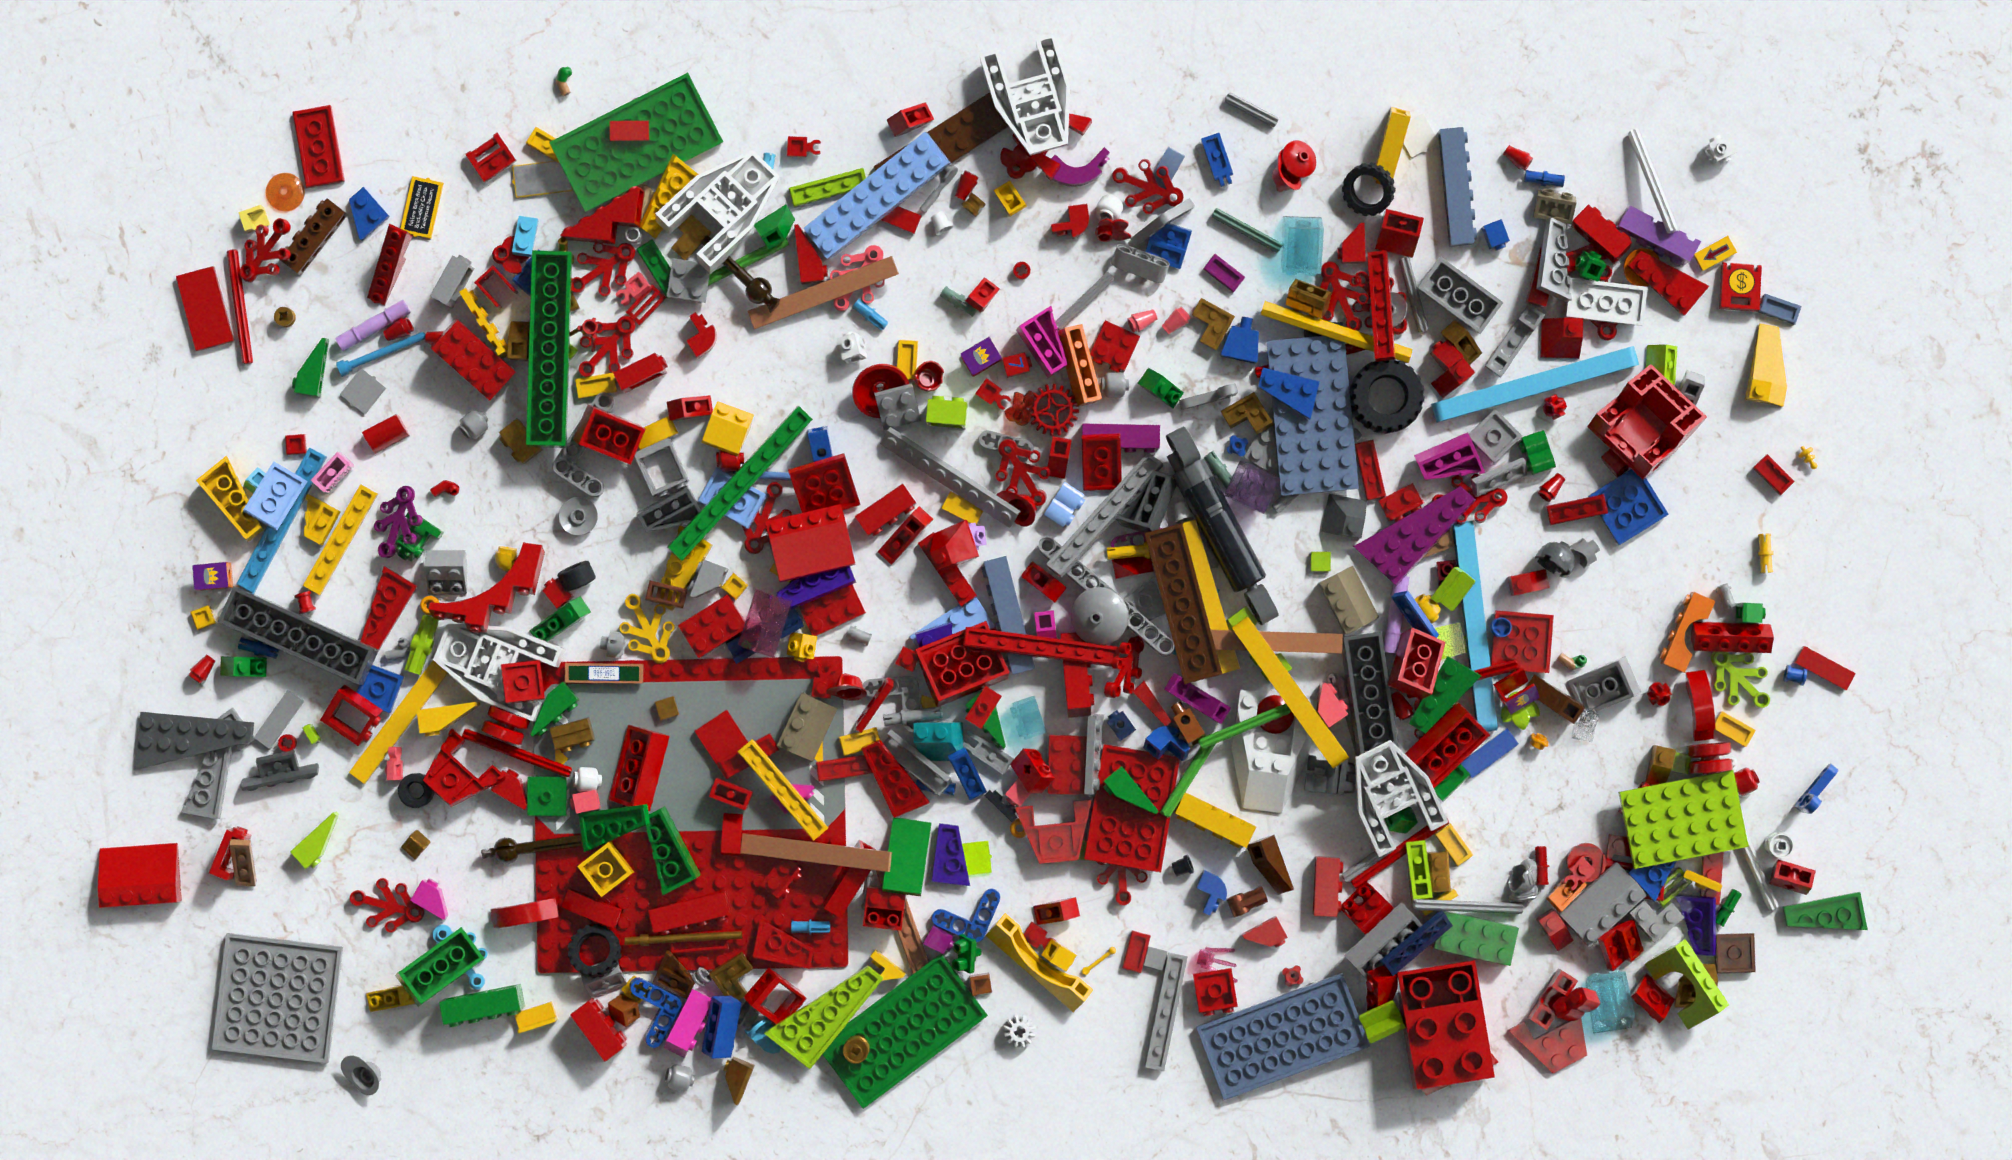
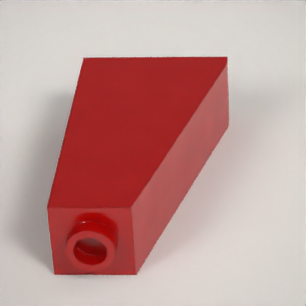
(845, 887)

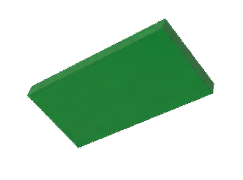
(909, 852)

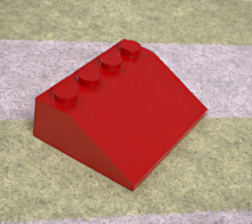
(810, 543)
(957, 670)
(139, 875)

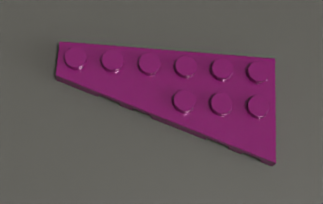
(1406, 542)

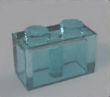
(1028, 717)

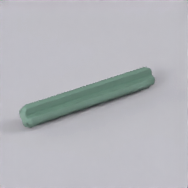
(1247, 230)

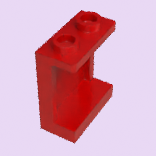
(219, 866)

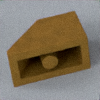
(1462, 341)
(1660, 765)

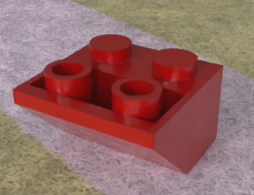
(1399, 233)
(1366, 907)
(884, 909)

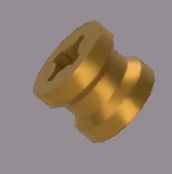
(973, 204)
(287, 319)

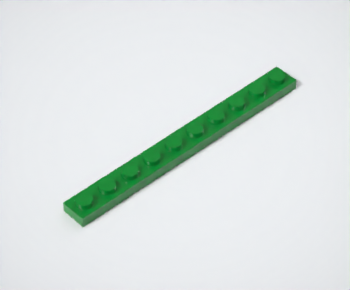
(739, 483)

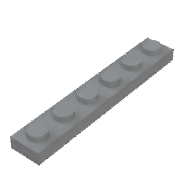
(1166, 1011)

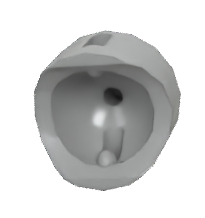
(1586, 551)
(613, 644)

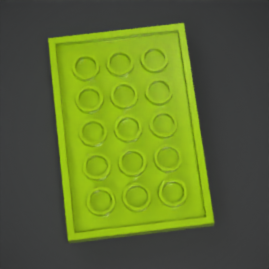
(1683, 819)

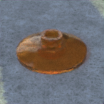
(294, 195)

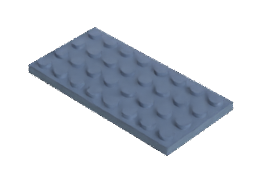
(1317, 451)
(1283, 1036)

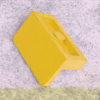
(536, 1017)

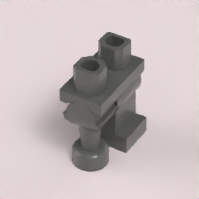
(1334, 779)

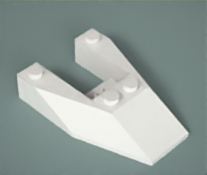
(1034, 106)
(731, 196)
(477, 658)
(1267, 762)
(1387, 784)

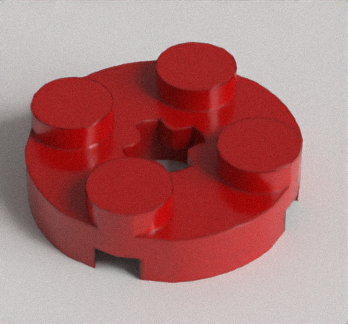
(1594, 855)

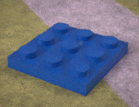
(1630, 506)

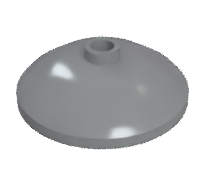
(1112, 614)

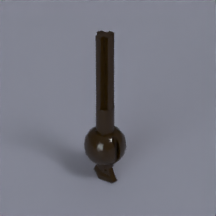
(757, 289)
(507, 850)

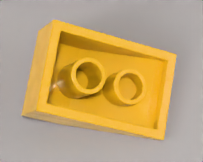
(435, 719)

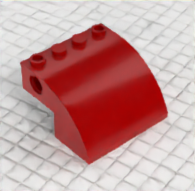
(1647, 421)

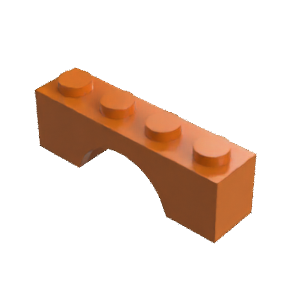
(1676, 654)

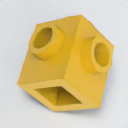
(801, 646)

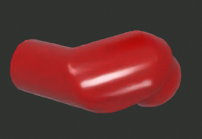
(445, 486)

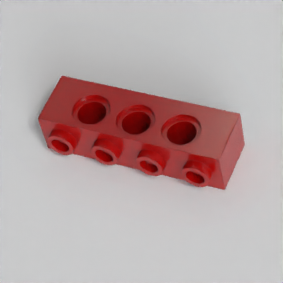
(1732, 637)

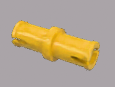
(1765, 553)

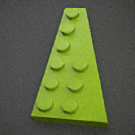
(817, 1024)

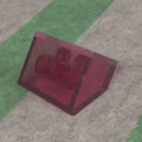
(765, 623)

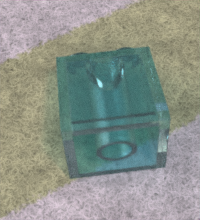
(1302, 245)
(1615, 1000)

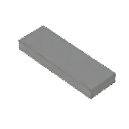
(1499, 477)
(279, 719)

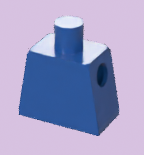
(1242, 342)
(819, 439)

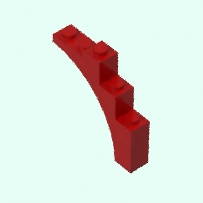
(477, 610)

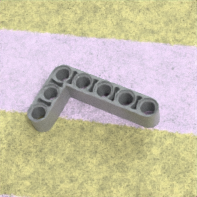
(571, 468)

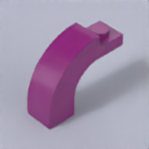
(1082, 175)
(1197, 698)

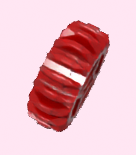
(1069, 405)

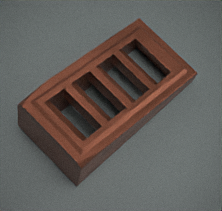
(652, 584)

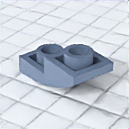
(1172, 160)

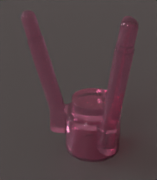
(1206, 958)

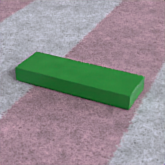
(656, 264)

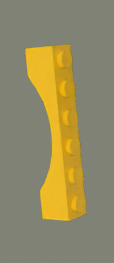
(1064, 987)

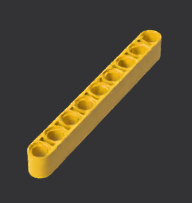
(1290, 692)

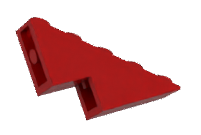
(603, 224)
(389, 264)

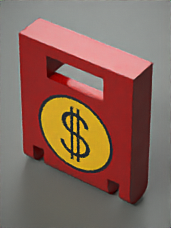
(1740, 282)

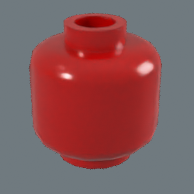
(729, 462)
(1746, 781)

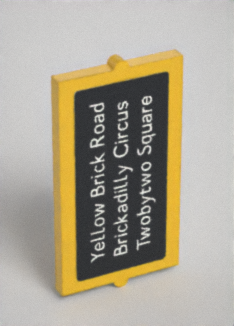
(422, 207)

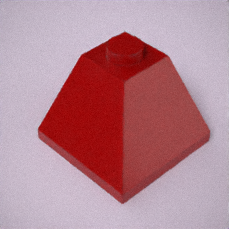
(1561, 337)
(953, 546)

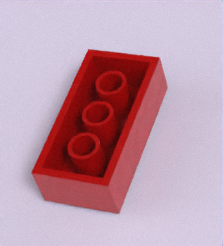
(472, 359)

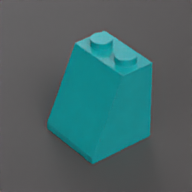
(938, 739)

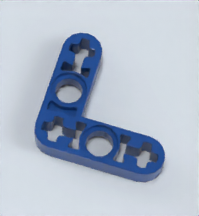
(1809, 800)
(975, 923)
(664, 1010)

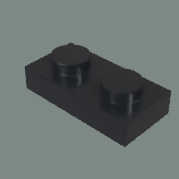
(995, 798)

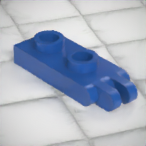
(1217, 158)

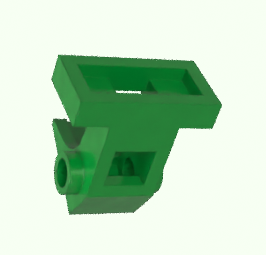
(409, 551)

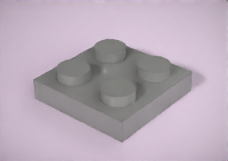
(688, 281)
(897, 406)
(1494, 436)

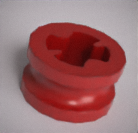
(1019, 264)
(289, 737)

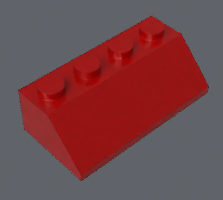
(1447, 744)
(639, 767)

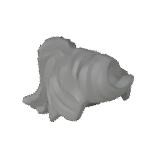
(1523, 882)

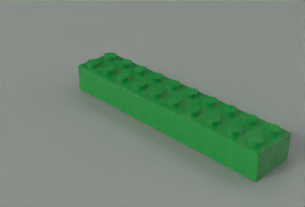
(549, 349)

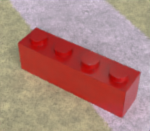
(688, 912)

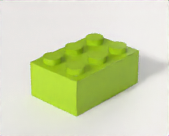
(946, 412)

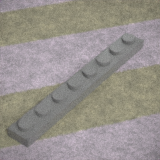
(950, 477)
(1102, 516)

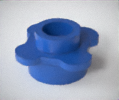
(1242, 444)

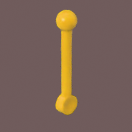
(1086, 970)

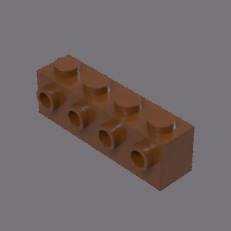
(314, 235)

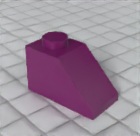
(939, 939)

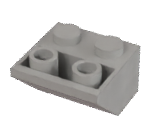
(446, 571)
(709, 578)

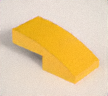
(657, 432)

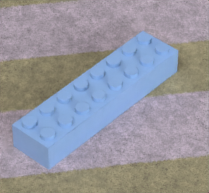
(877, 195)

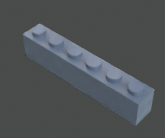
(1456, 186)
(1006, 608)

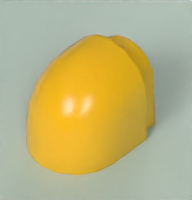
(505, 557)

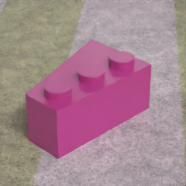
(1043, 341)
(1450, 458)
(688, 1024)

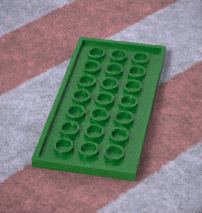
(608, 168)
(905, 1029)

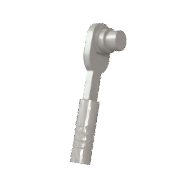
(950, 173)

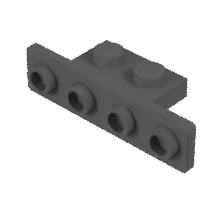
(278, 769)

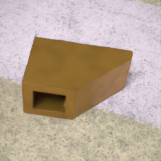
(518, 341)

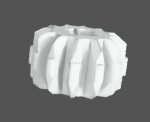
(1026, 1033)

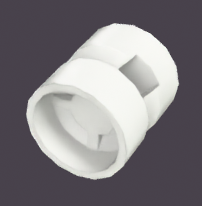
(1779, 845)

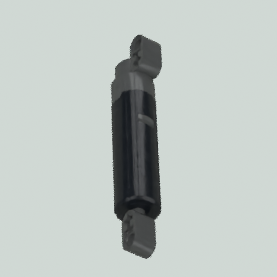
(1219, 524)

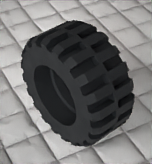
(1386, 422)

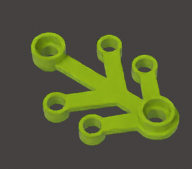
(1737, 675)

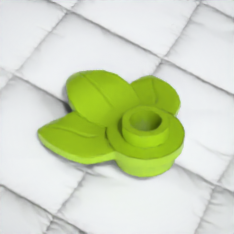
(1521, 717)

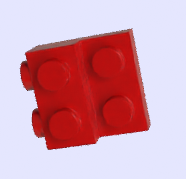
(1114, 346)
(1215, 991)

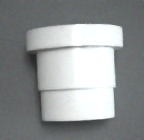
(941, 223)
(638, 240)
(1182, 512)

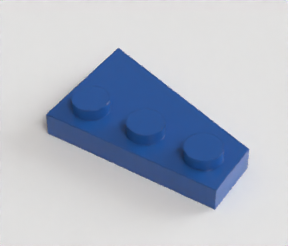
(1292, 390)
(1652, 877)

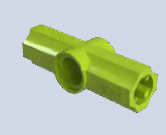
(421, 644)

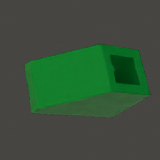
(775, 226)
(1160, 387)
(243, 666)

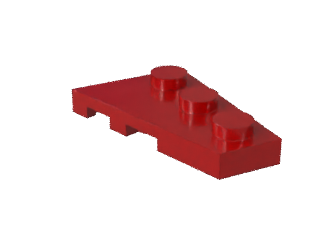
(780, 947)

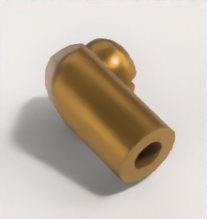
(563, 245)

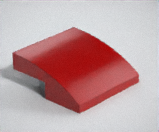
(1620, 944)

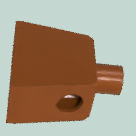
(1192, 731)

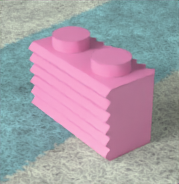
(332, 472)

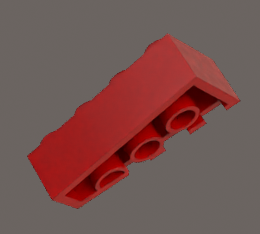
(1077, 684)

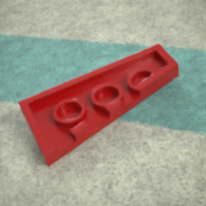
(389, 602)
(894, 782)

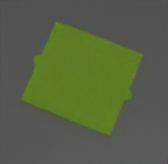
(1454, 639)
(977, 857)

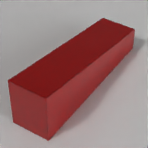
(1146, 696)

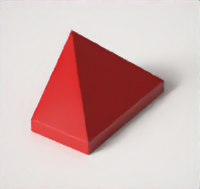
(1131, 566)

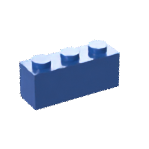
(721, 1027)

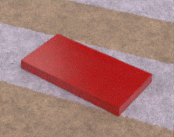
(318, 146)
(205, 308)

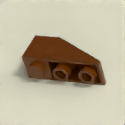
(1557, 700)
(1270, 863)

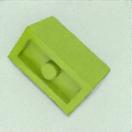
(1664, 359)
(1453, 588)
(1382, 1021)

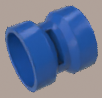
(1501, 630)

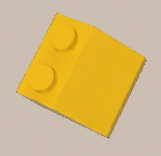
(727, 428)

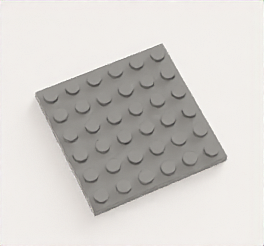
(277, 998)

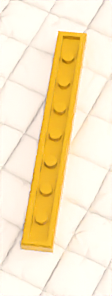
(1328, 329)
(1216, 618)
(398, 722)

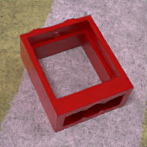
(641, 372)
(360, 703)
(764, 987)

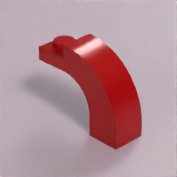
(1701, 705)
(524, 913)

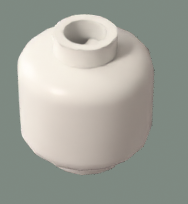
(1109, 207)
(586, 779)

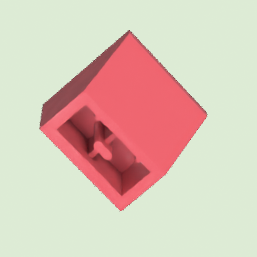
(1328, 706)

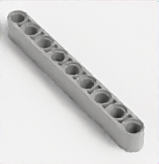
(1086, 575)

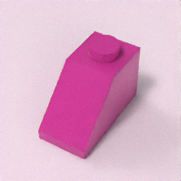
(431, 898)

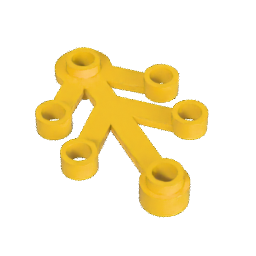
(648, 632)

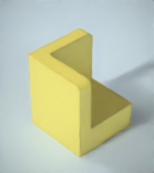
(253, 217)

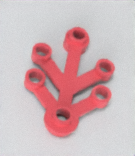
(857, 258)

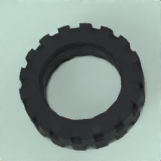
(1358, 205)
(608, 964)

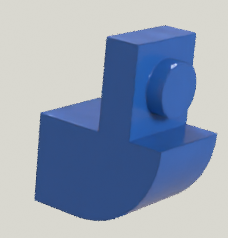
(1166, 739)
(1215, 887)

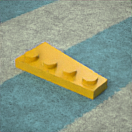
(674, 179)
(470, 299)
(682, 572)

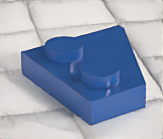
(366, 213)

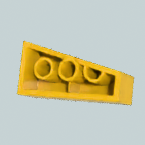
(228, 494)
(1214, 819)

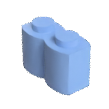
(1064, 504)

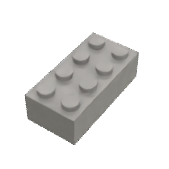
(1382, 939)

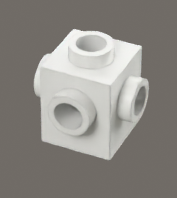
(1727, 148)
(852, 347)

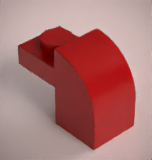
(1078, 222)
(705, 339)

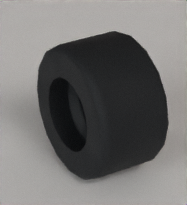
(576, 576)
(406, 798)

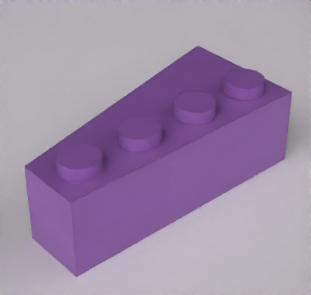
(1652, 234)

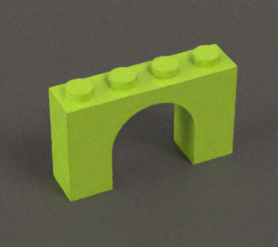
(1682, 959)

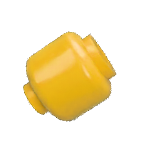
(1428, 606)

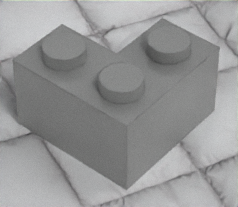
(1655, 923)

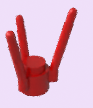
(588, 329)

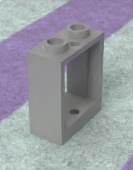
(452, 280)
(651, 450)

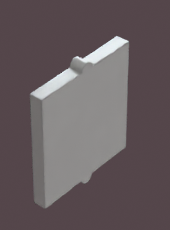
(363, 391)

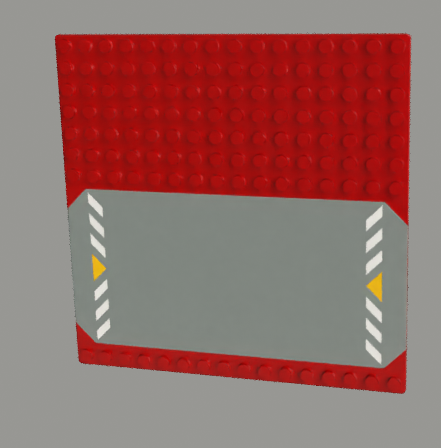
(760, 700)

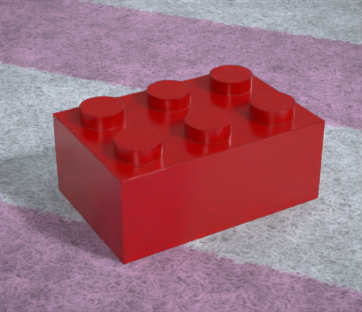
(609, 434)
(713, 626)
(1416, 663)
(1067, 764)
(599, 1028)

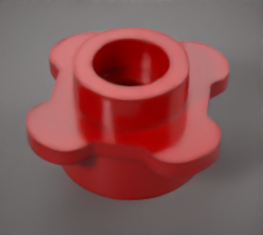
(1288, 979)

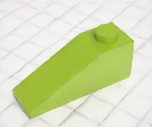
(314, 845)
(1418, 871)

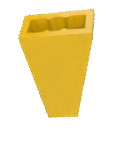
(1393, 140)

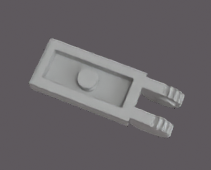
(989, 753)

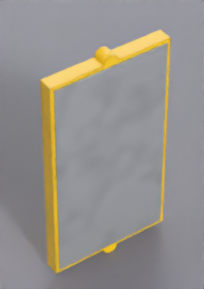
(540, 179)

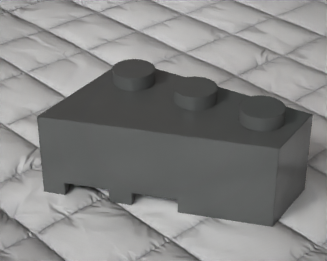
(1149, 504)
(670, 511)

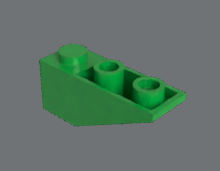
(561, 620)
(556, 703)
(992, 724)

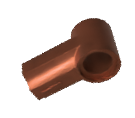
(1242, 903)

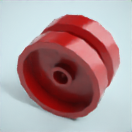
(505, 725)
(1710, 761)

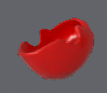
(928, 376)

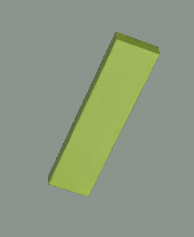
(826, 187)

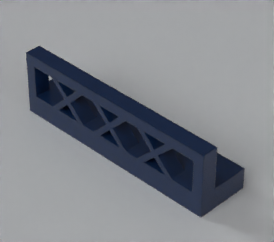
(740, 653)
(1416, 943)

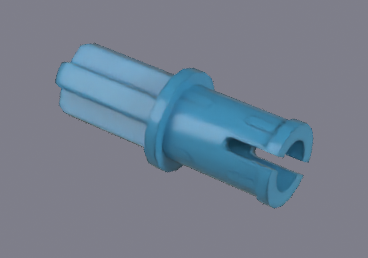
(870, 314)
(810, 926)

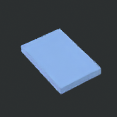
(275, 496)
(744, 509)

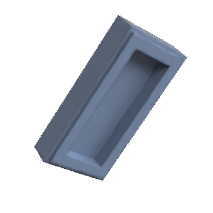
(1779, 309)

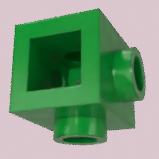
(1590, 265)

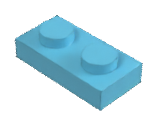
(525, 236)

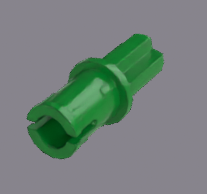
(1727, 907)

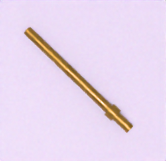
(645, 939)

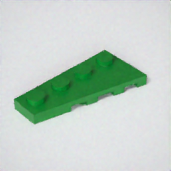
(1450, 685)
(608, 824)

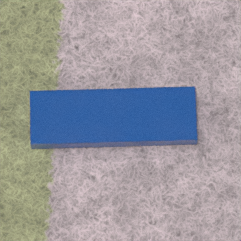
(1413, 613)
(1489, 752)
(967, 773)

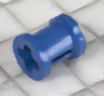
(1795, 675)

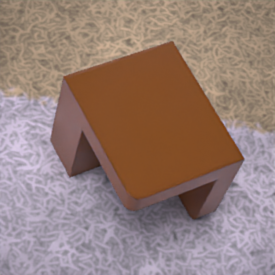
(980, 983)
(624, 1010)

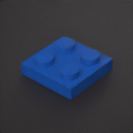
(381, 687)

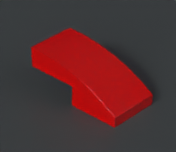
(731, 834)

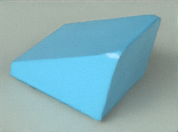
(254, 480)

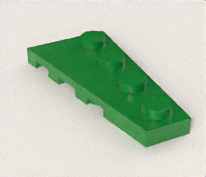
(1832, 912)

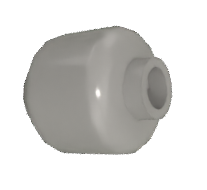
(1114, 384)
(473, 424)
(679, 1078)

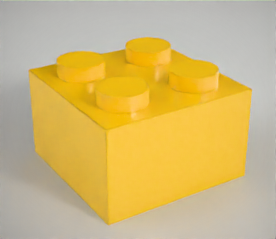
(605, 869)

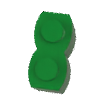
(1537, 452)

